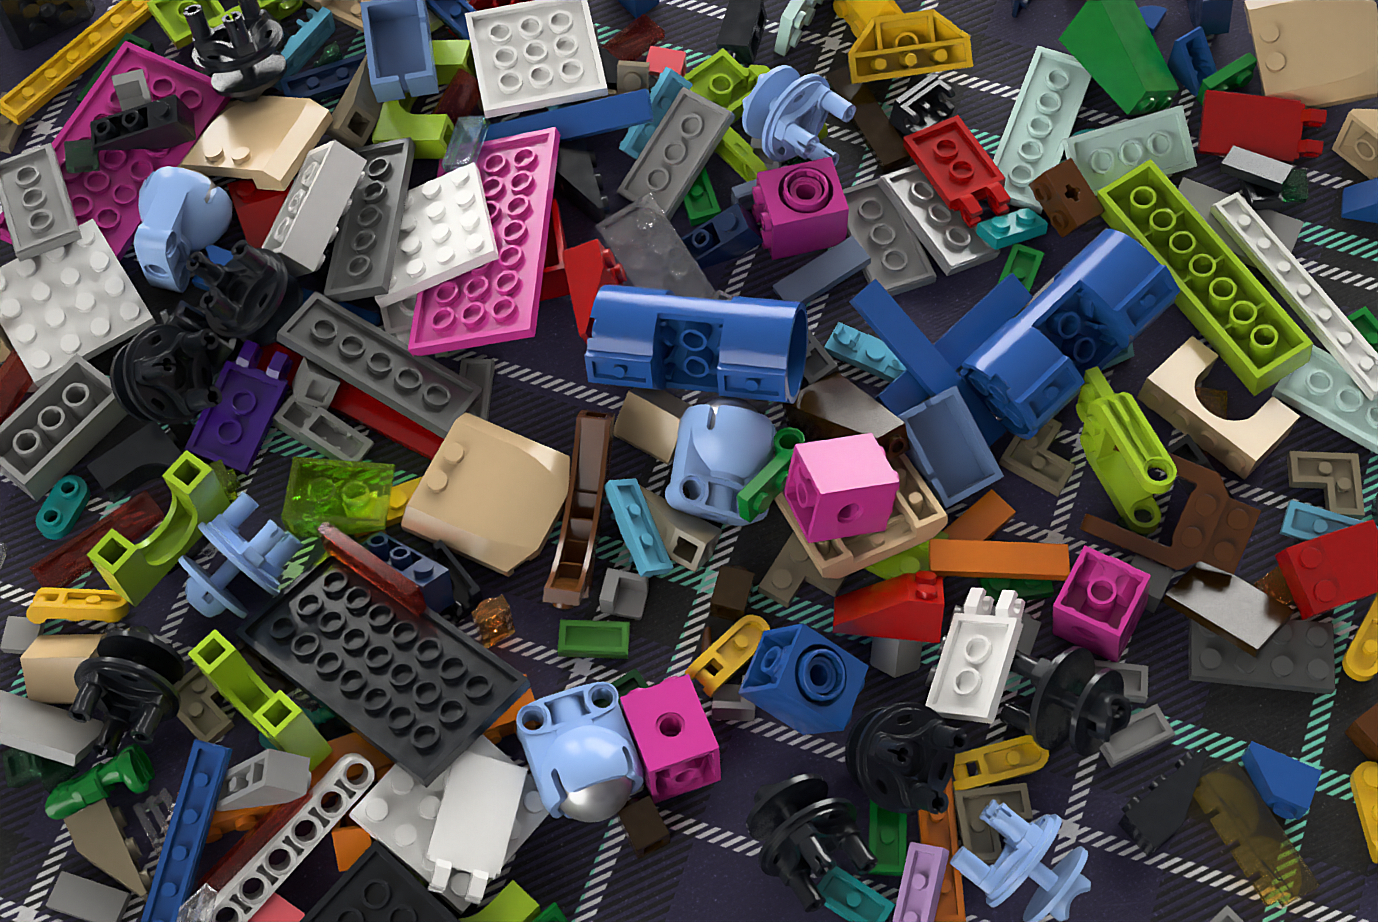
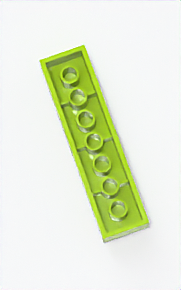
(1215, 286)

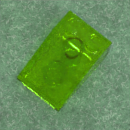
(338, 492)

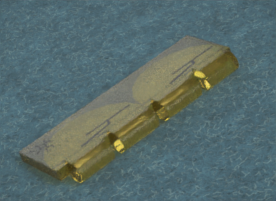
(1262, 839)

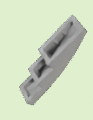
(321, 430)

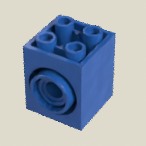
(804, 680)

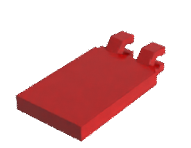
(1258, 125)
(958, 169)

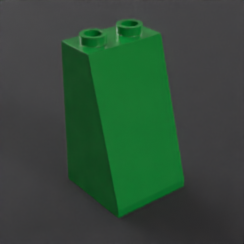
(1121, 55)

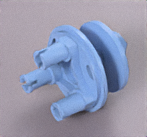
(791, 114)
(258, 559)
(1021, 858)

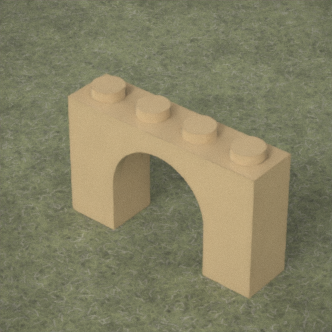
(1236, 444)

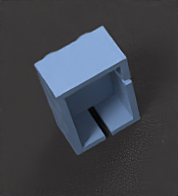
(399, 48)
(949, 448)

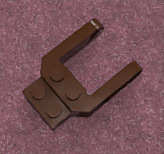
(1208, 530)

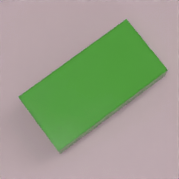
(593, 639)

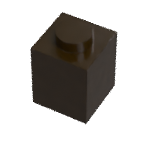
(732, 593)
(643, 826)

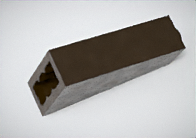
(841, 409)

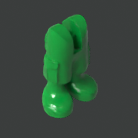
(77, 793)

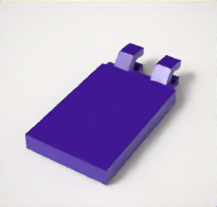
(247, 409)

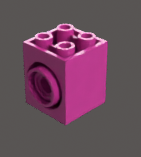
(800, 208)
(840, 487)
(1100, 603)
(672, 737)

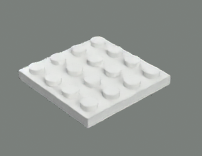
(535, 55)
(441, 234)
(69, 304)
(403, 815)

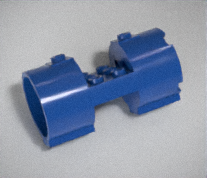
(1075, 324)
(698, 344)

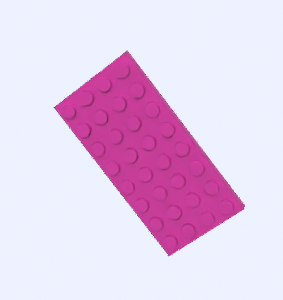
(113, 192)
(502, 296)

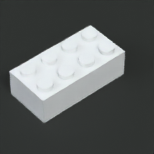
(315, 206)

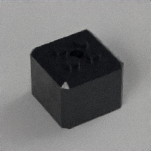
(35, 21)

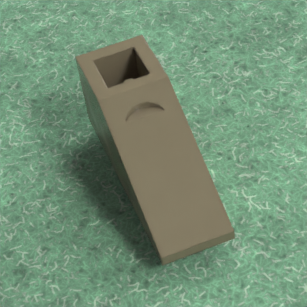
(356, 111)
(685, 536)
(103, 842)

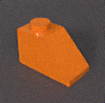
(349, 839)

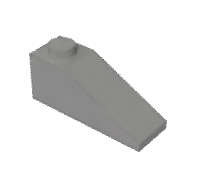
(265, 780)

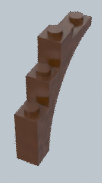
(582, 521)

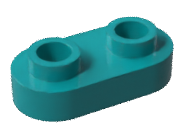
(66, 507)

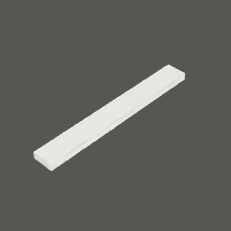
(1300, 291)

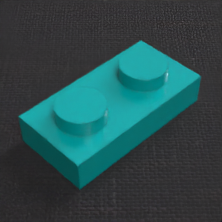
(1011, 228)
(853, 898)

